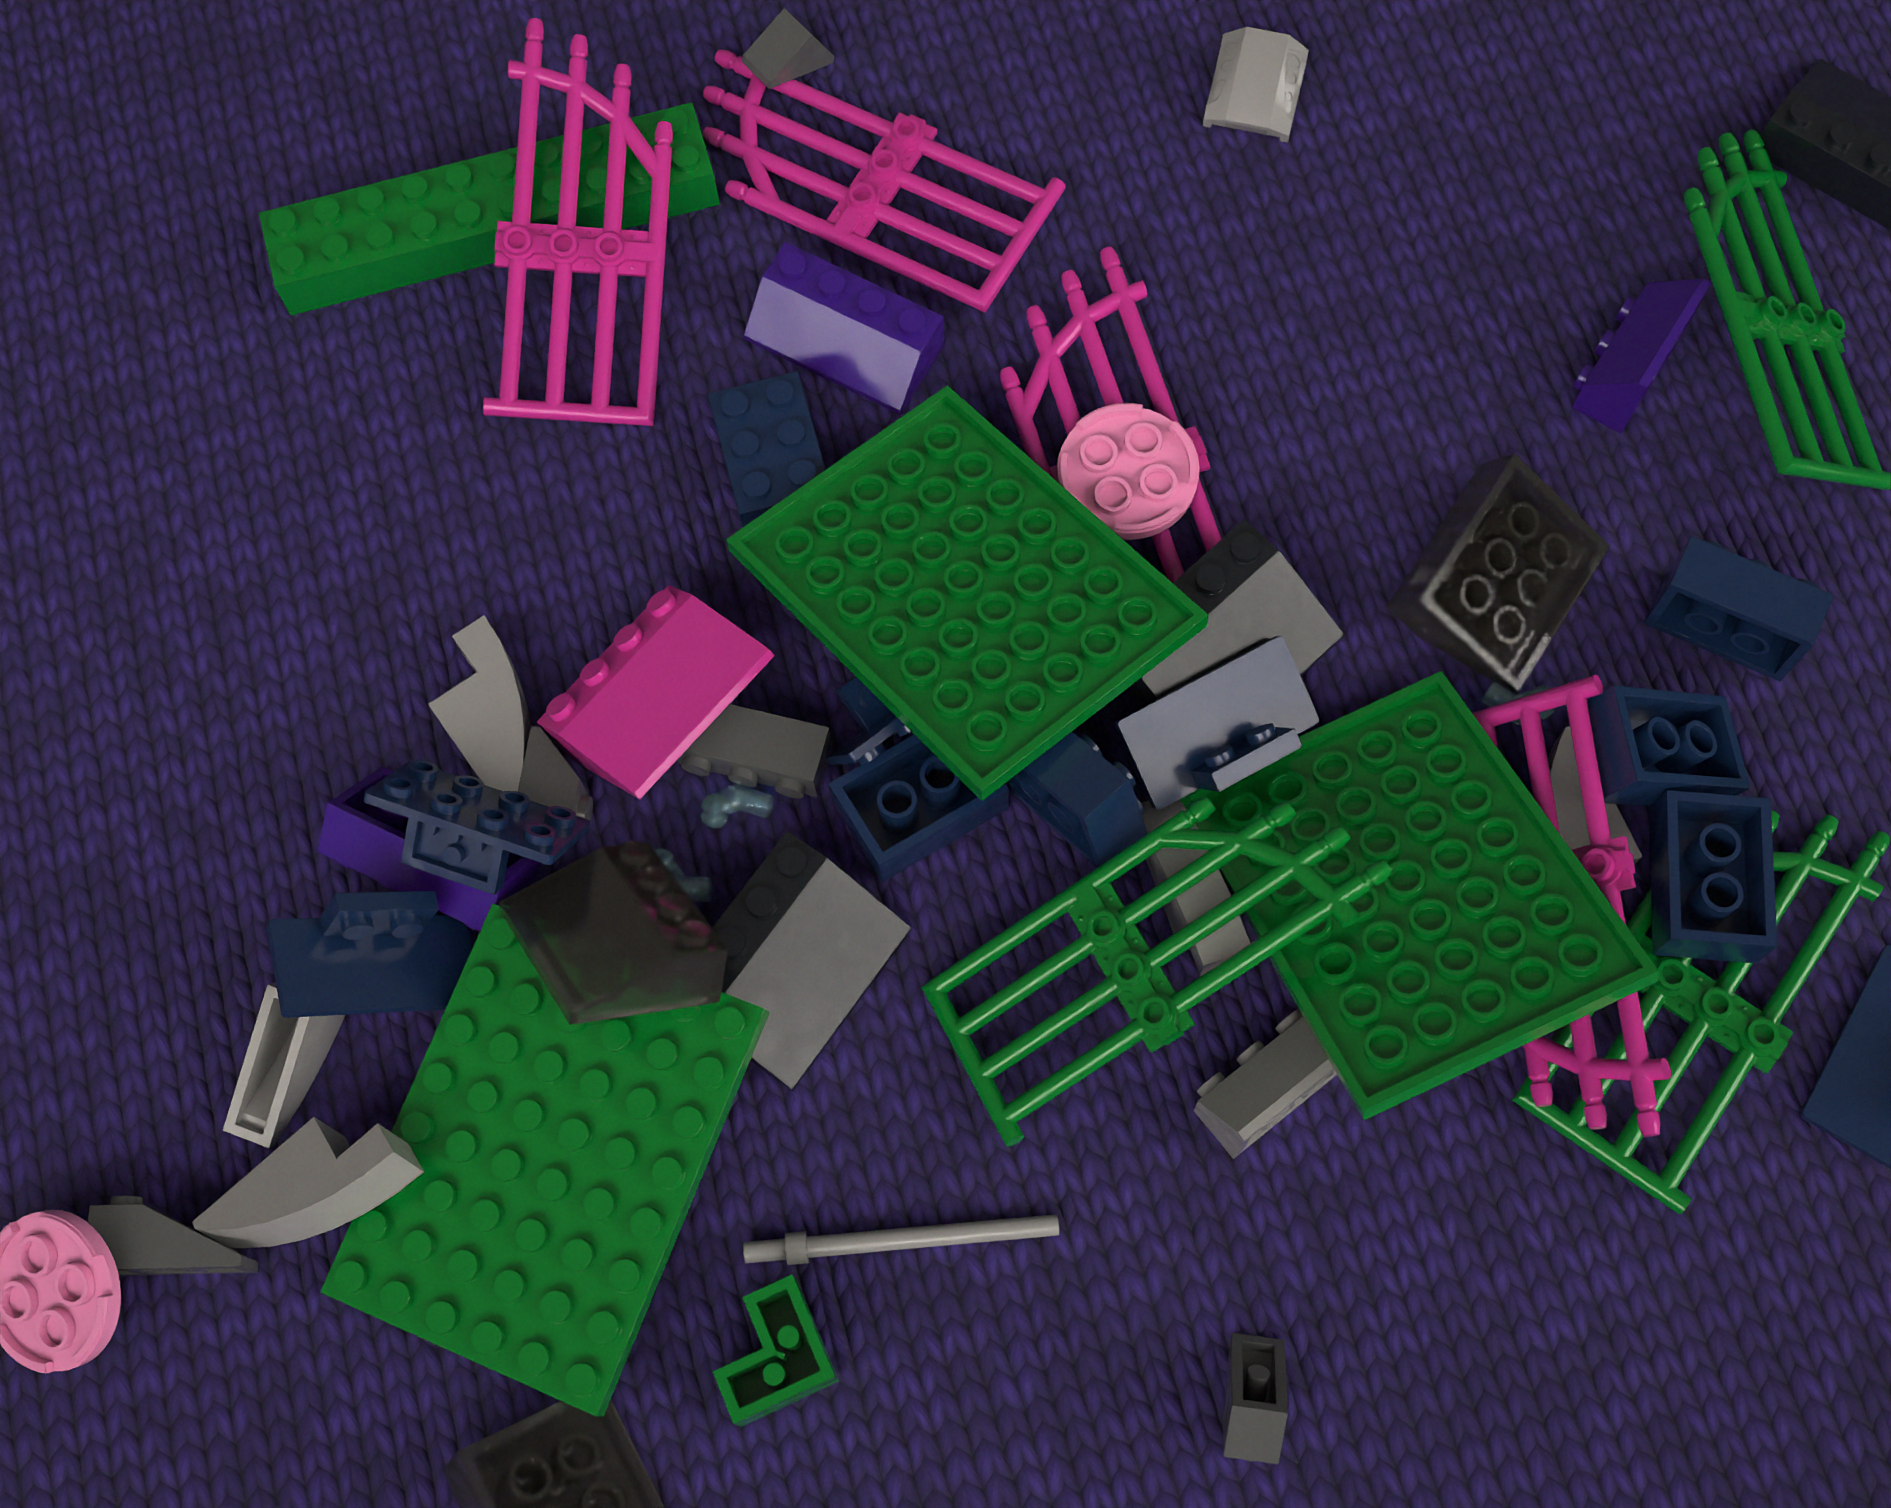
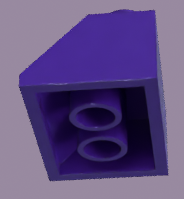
(1637, 350)

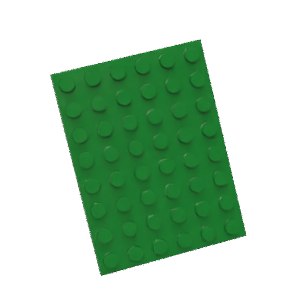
(967, 589)
(1474, 934)
(546, 1174)

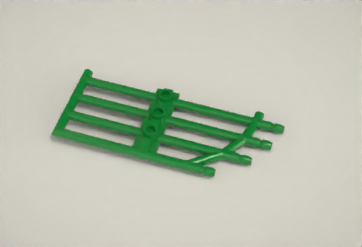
(1778, 319)
(1129, 964)
(1716, 1012)

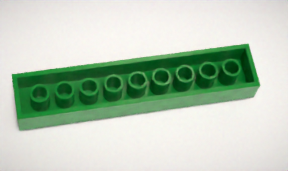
(449, 214)

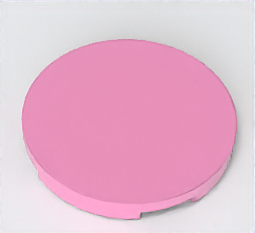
(1130, 469)
(56, 1291)

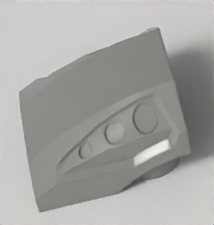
(1256, 82)

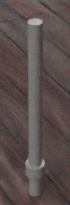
(799, 1247)

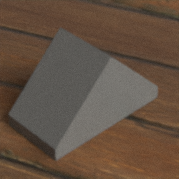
(785, 52)

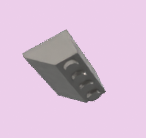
(1265, 1087)

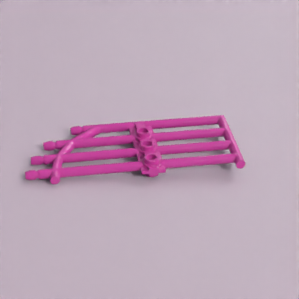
(876, 184)
(581, 249)
(1049, 368)
(1612, 871)

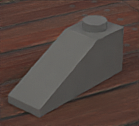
(157, 1244)

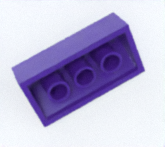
(844, 328)
(373, 844)

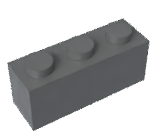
(762, 750)

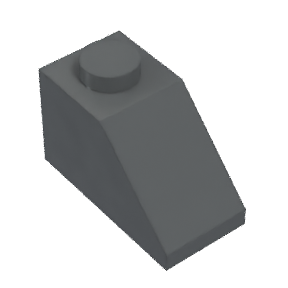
(550, 779)
(1255, 1399)

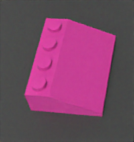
(653, 691)

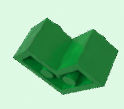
(788, 1364)

